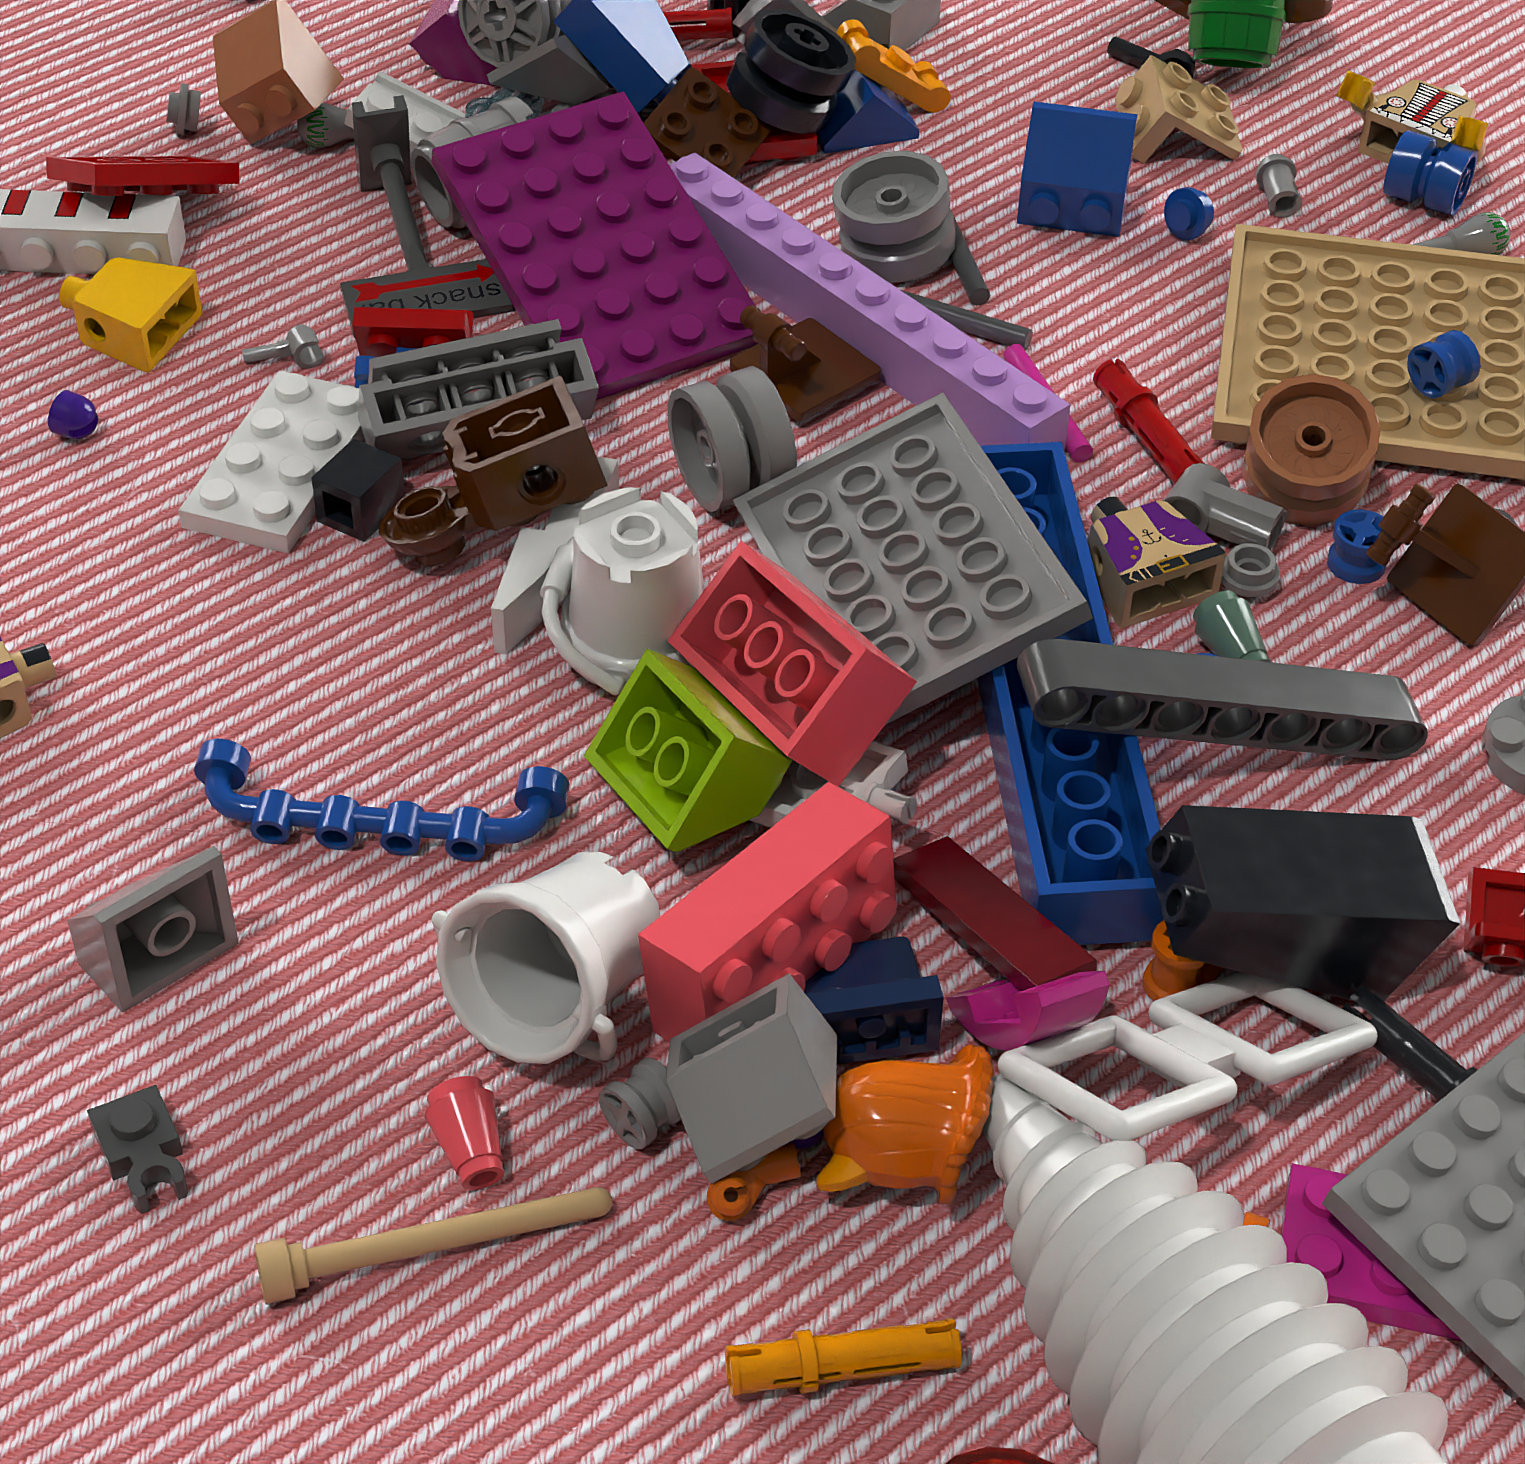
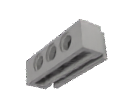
(448, 371)

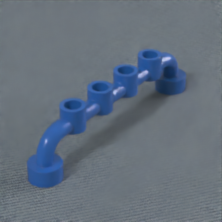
(225, 765)

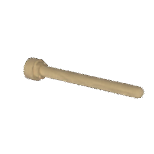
(288, 1267)

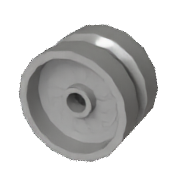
(895, 214)
(730, 436)

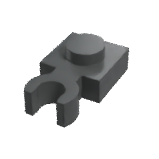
(140, 1143)

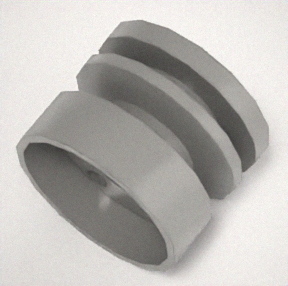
(508, 28)

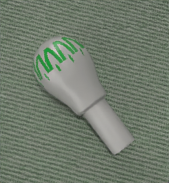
(324, 126)
(1479, 234)

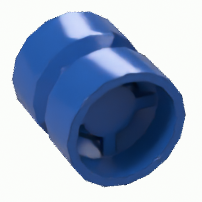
(1430, 172)

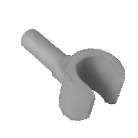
(299, 343)

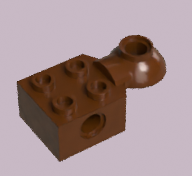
(507, 469)

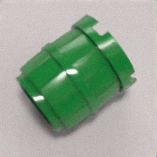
(1235, 32)

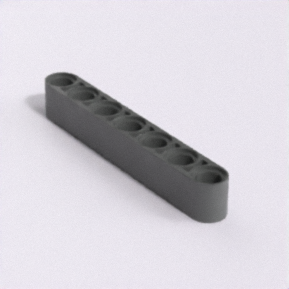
(1219, 700)

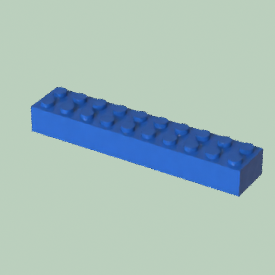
(1069, 797)

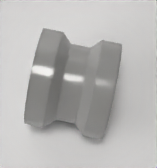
(639, 1104)

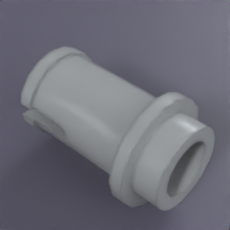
(1277, 177)

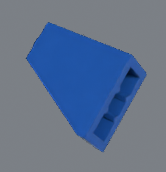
(627, 45)

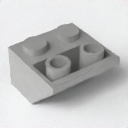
(754, 1078)

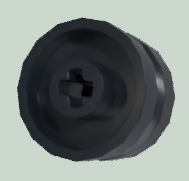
(790, 71)

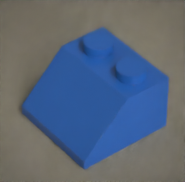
(1076, 169)

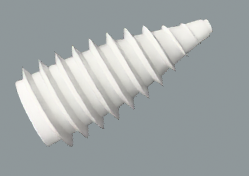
(1182, 1321)

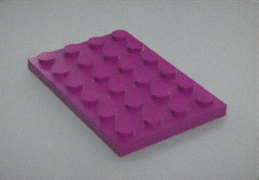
(600, 236)

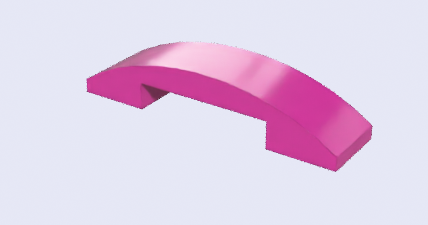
(1013, 1018)

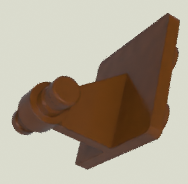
(706, 121)
(804, 362)
(1460, 563)

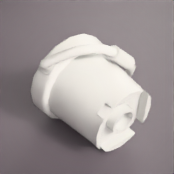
(630, 584)
(545, 958)

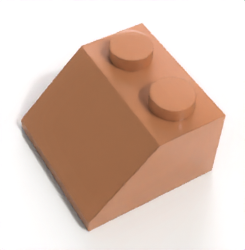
(270, 70)

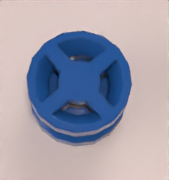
(1443, 364)
(1347, 556)

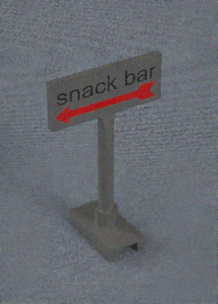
(385, 163)

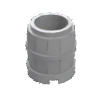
(430, 186)

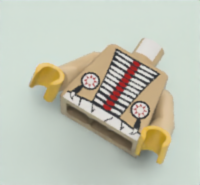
(1416, 107)

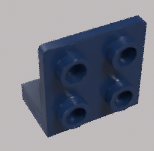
(879, 1002)

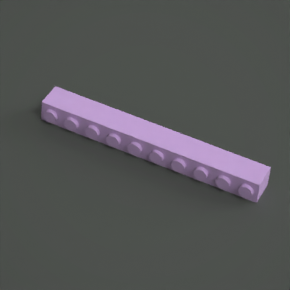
(909, 342)

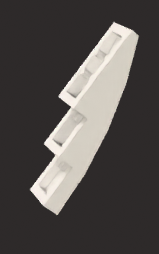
(518, 599)

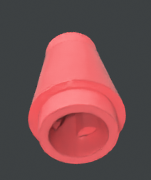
(467, 1129)

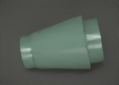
(1229, 627)

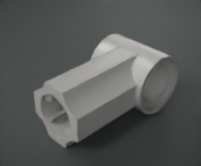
(1224, 512)

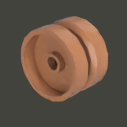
(1311, 448)

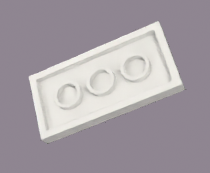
(262, 477)

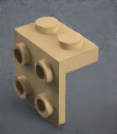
(1169, 99)

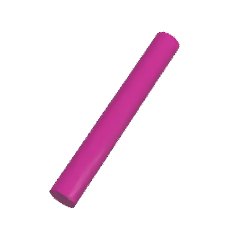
(1076, 442)

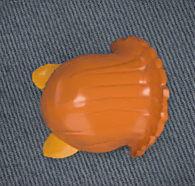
(908, 1123)

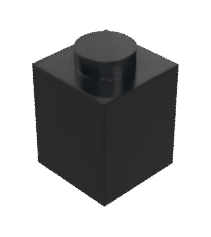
(357, 489)

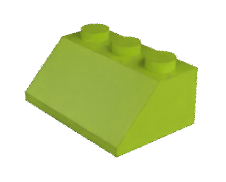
(684, 754)

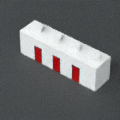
(86, 230)

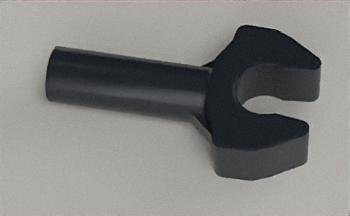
(1138, 55)

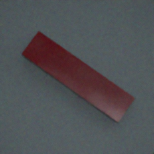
(990, 915)

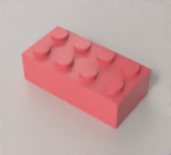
(791, 664)
(773, 911)

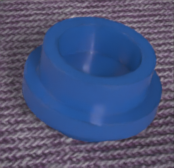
(1188, 213)

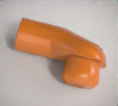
(737, 1192)

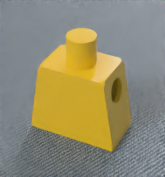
(133, 309)

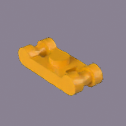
(895, 69)

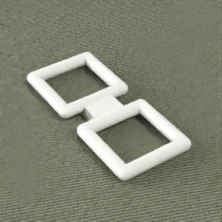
(1187, 1053)

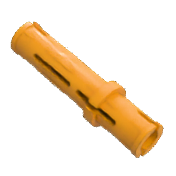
(826, 1358)

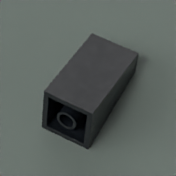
(1302, 895)

